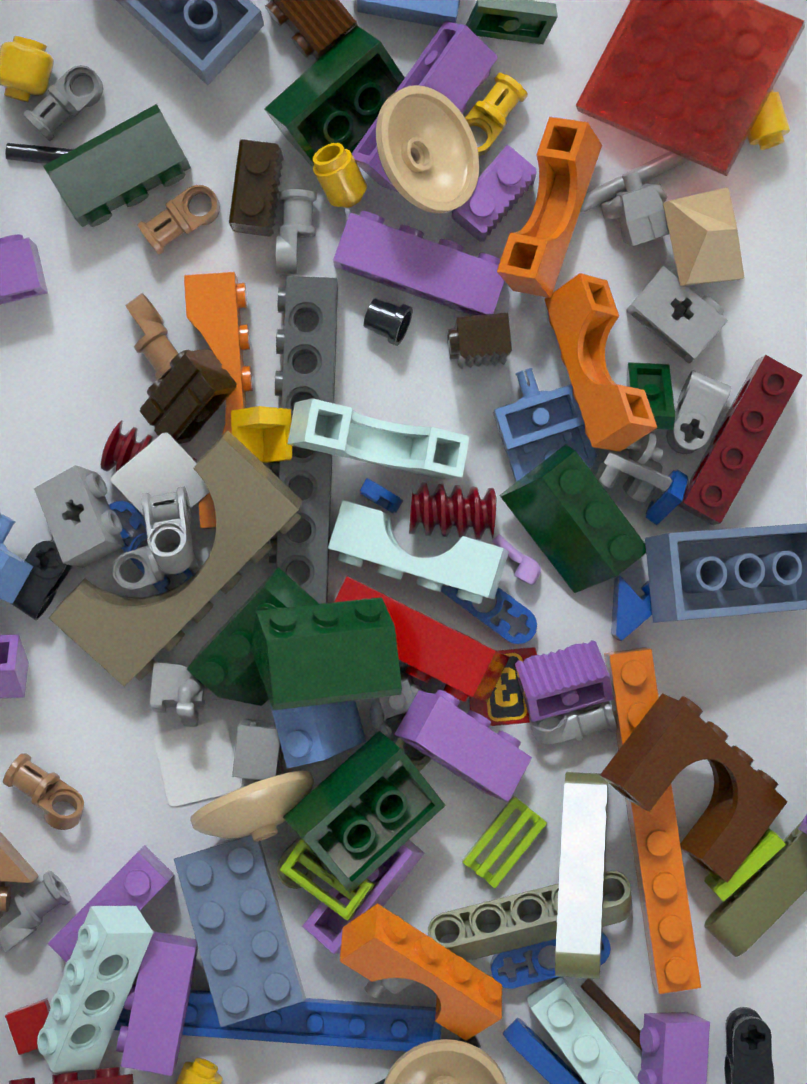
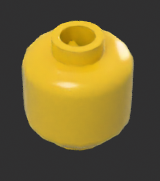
(24, 68)

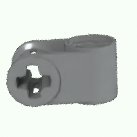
(699, 406)
(169, 522)

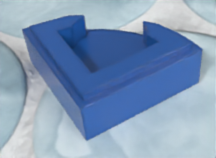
(380, 496)
(669, 499)

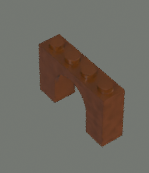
(742, 798)

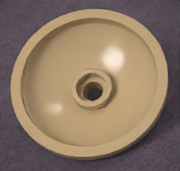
(427, 149)
(253, 808)
(445, 1063)

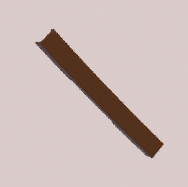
(612, 1010)

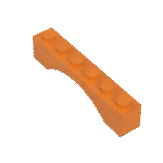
(214, 310)

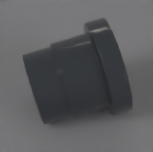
(388, 320)

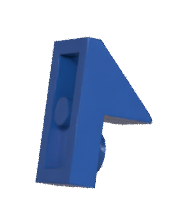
(628, 608)

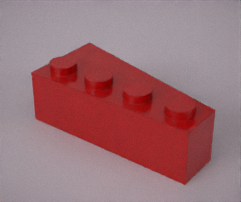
(435, 648)

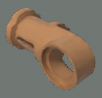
(178, 218)
(155, 342)
(45, 791)

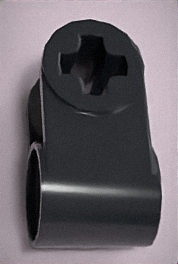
(42, 581)
(748, 1058)

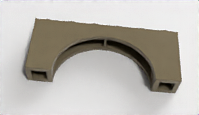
(130, 631)

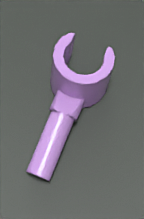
(528, 568)

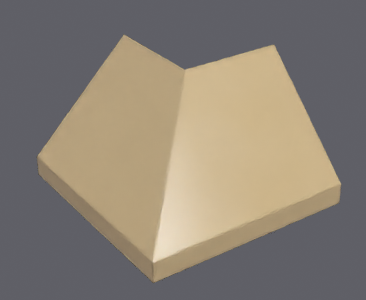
(704, 238)

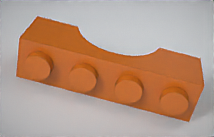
(565, 170)
(582, 319)
(388, 947)

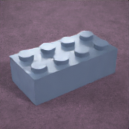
(199, 31)
(727, 572)
(239, 930)

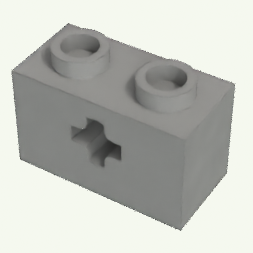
(688, 334)
(80, 516)
(257, 751)

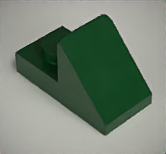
(513, 20)
(658, 388)

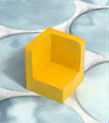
(264, 432)

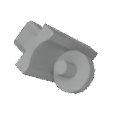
(635, 461)

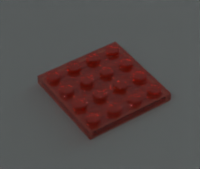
(691, 74)

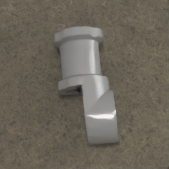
(62, 102)
(296, 224)
(152, 573)
(576, 724)
(33, 907)

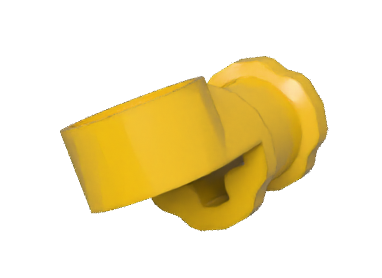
(492, 117)

